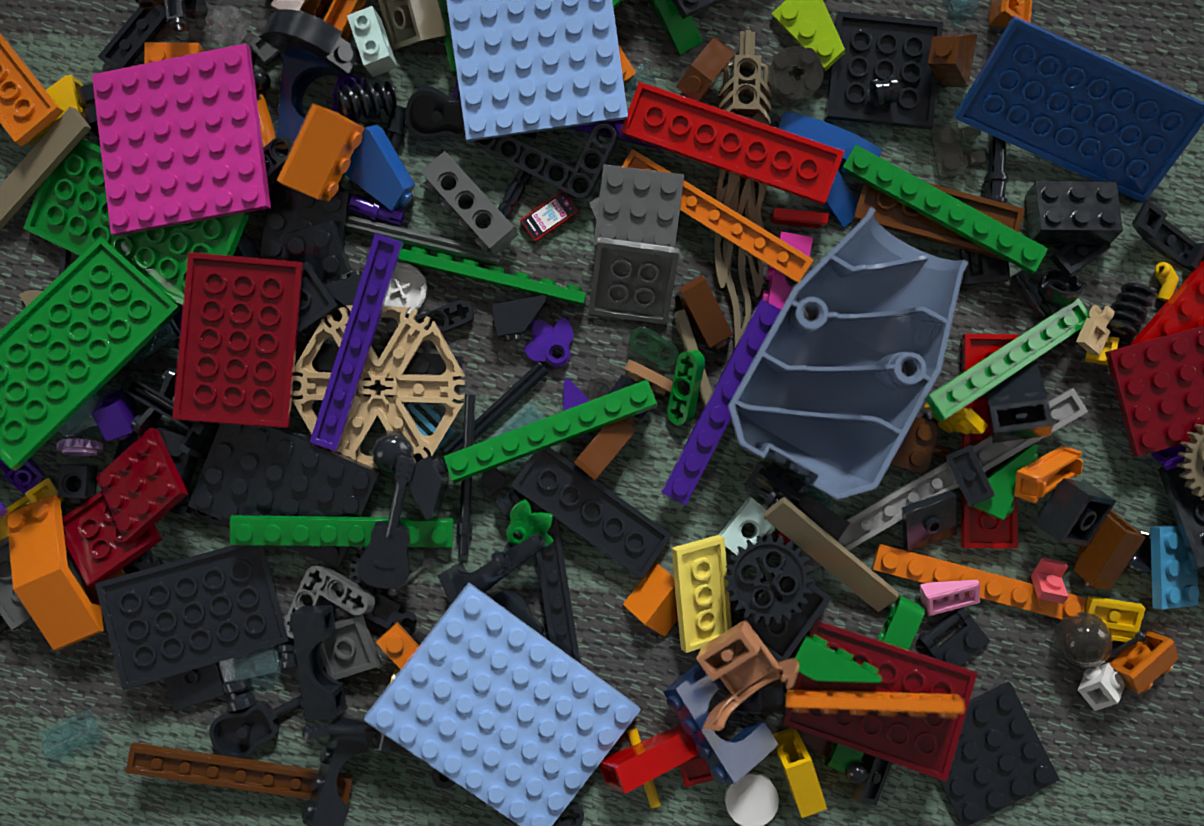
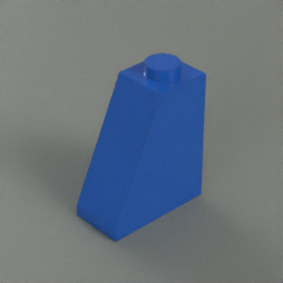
(380, 170)

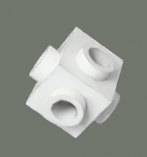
(1101, 686)

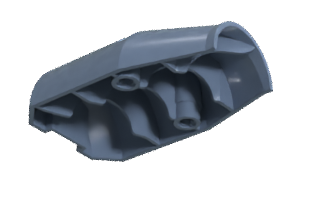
(834, 386)

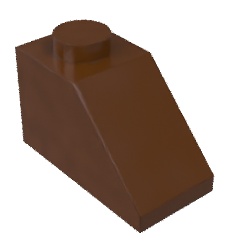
(705, 70)

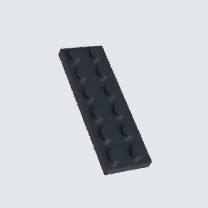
(591, 511)

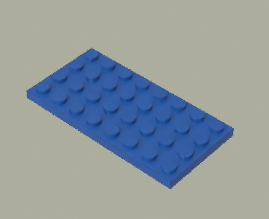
(1080, 110)

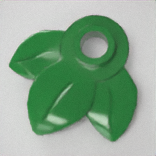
(528, 524)

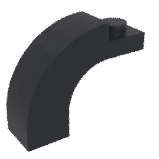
(306, 32)

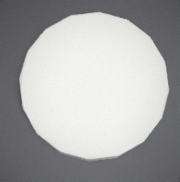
(407, 288)
(752, 800)

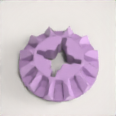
(79, 447)

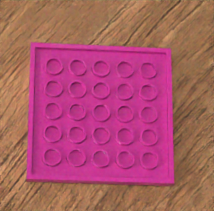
(181, 140)

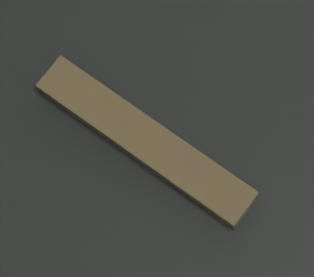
(41, 162)
(830, 554)

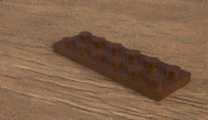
(902, 219)

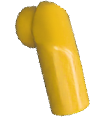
(1167, 278)

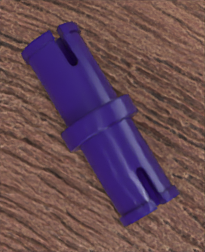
(376, 210)

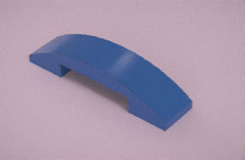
(825, 133)

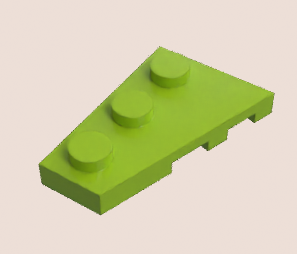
(811, 28)

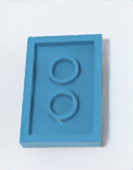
(1172, 573)

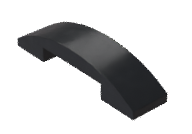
(1167, 238)

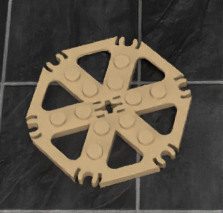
(391, 364)

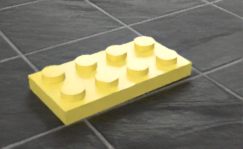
(701, 591)

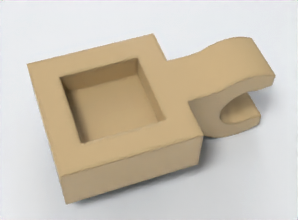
(1094, 331)

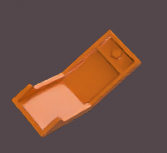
(43, 576)

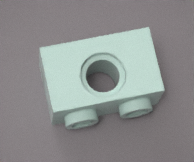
(372, 41)
(749, 512)

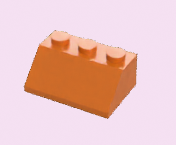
(321, 153)

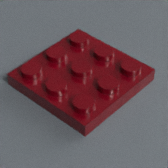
(141, 485)
(97, 543)

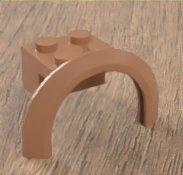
(743, 667)

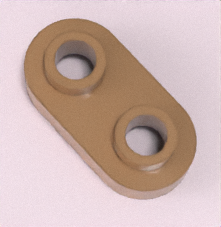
(639, 372)

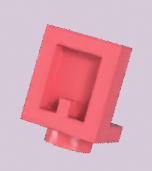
(1048, 580)

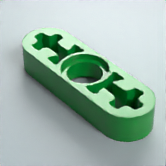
(694, 379)

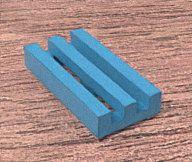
(411, 407)

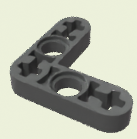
(326, 590)

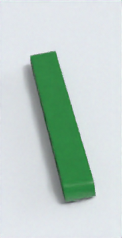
(899, 630)

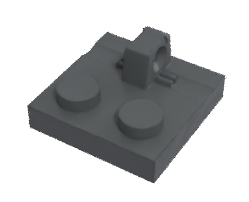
(349, 649)

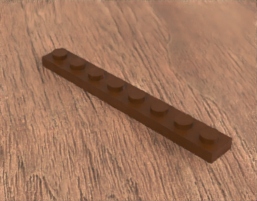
(227, 771)

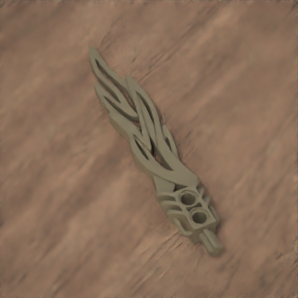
(760, 93)

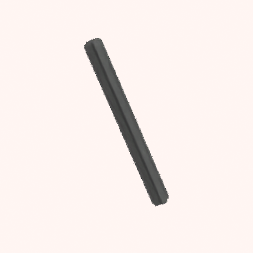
(423, 240)

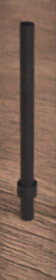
(464, 525)

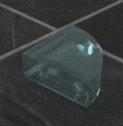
(644, 75)

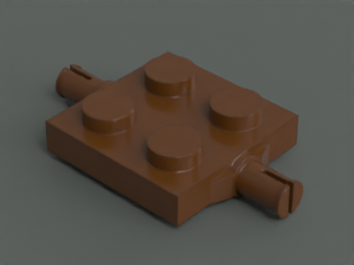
(919, 447)

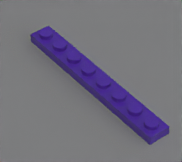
(356, 341)
(716, 412)

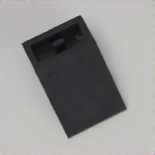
(1019, 406)

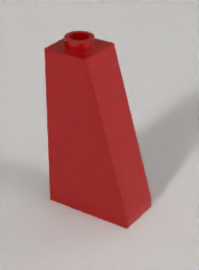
(647, 759)

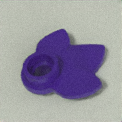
(548, 339)

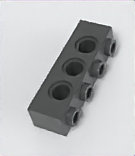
(444, 171)

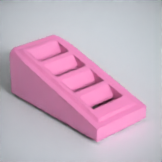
(940, 597)

